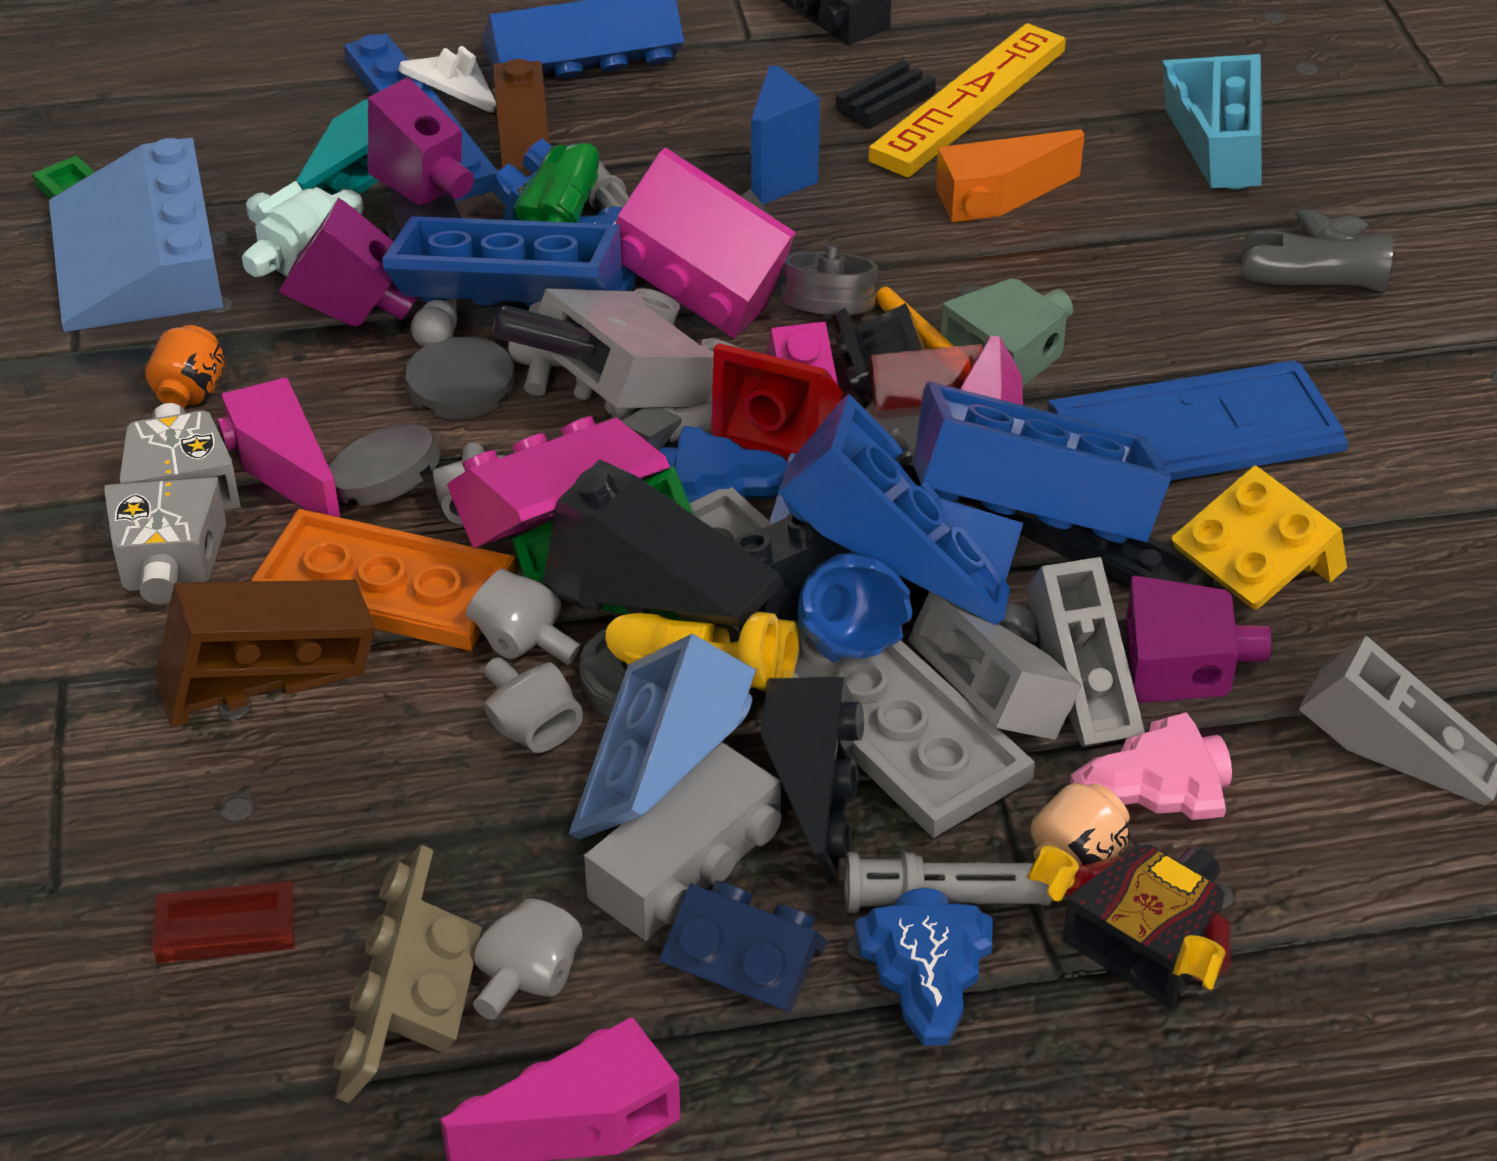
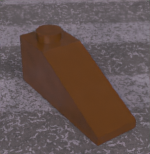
(520, 109)

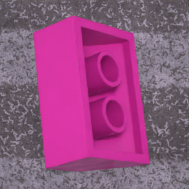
(702, 243)
(524, 487)

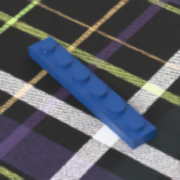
(376, 64)

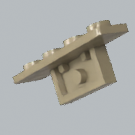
(414, 976)

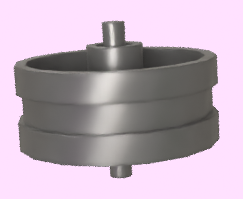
(829, 282)

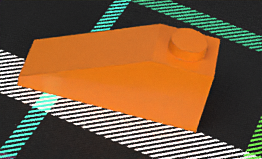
(1004, 174)

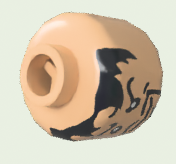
(1083, 822)

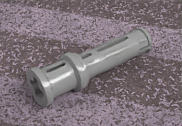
(884, 880)

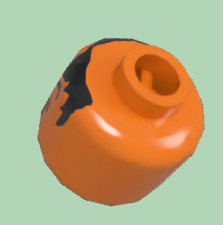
(185, 365)

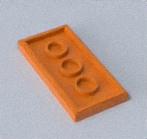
(406, 579)

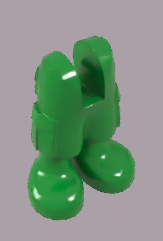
(560, 185)

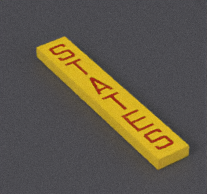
(966, 100)

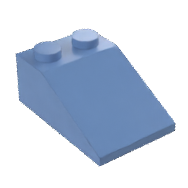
(661, 726)

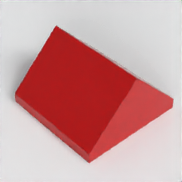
(768, 400)

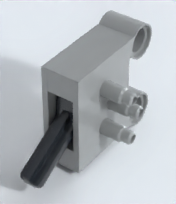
(617, 347)

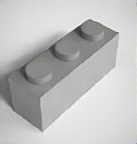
(684, 839)

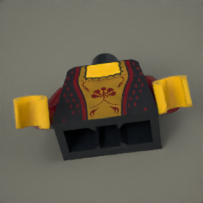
(1144, 915)

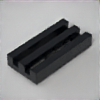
(885, 94)

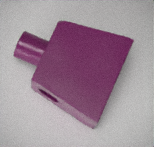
(415, 145)
(344, 269)
(1186, 640)

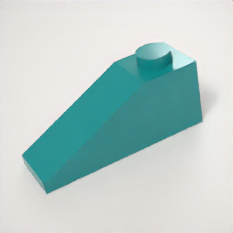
(341, 155)

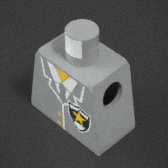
(178, 448)
(165, 533)

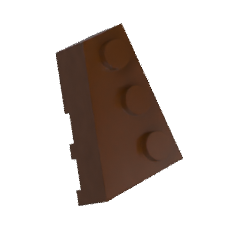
(256, 638)

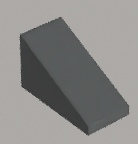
(653, 425)

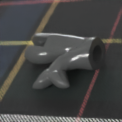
(1328, 256)

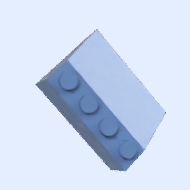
(135, 240)

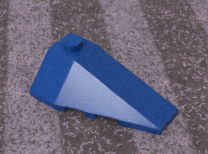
(865, 501)

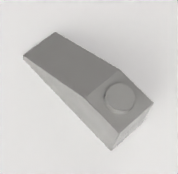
(1083, 636)
(995, 669)
(1396, 720)

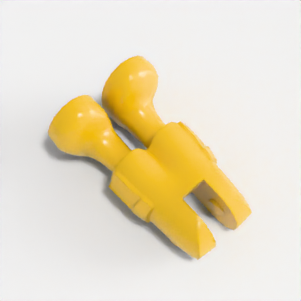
(763, 644)

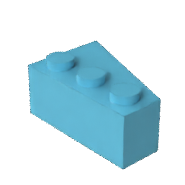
(1218, 115)

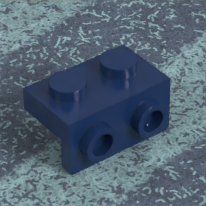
(741, 945)

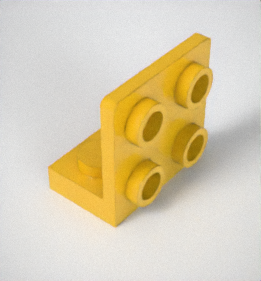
(1261, 539)

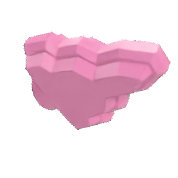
(1166, 770)

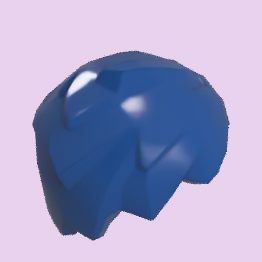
(853, 607)

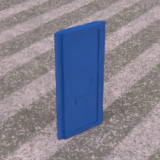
(1219, 418)

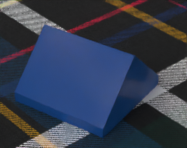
(784, 137)

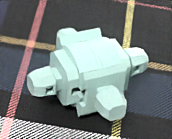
(286, 225)

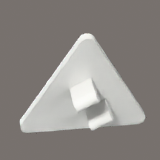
(454, 75)

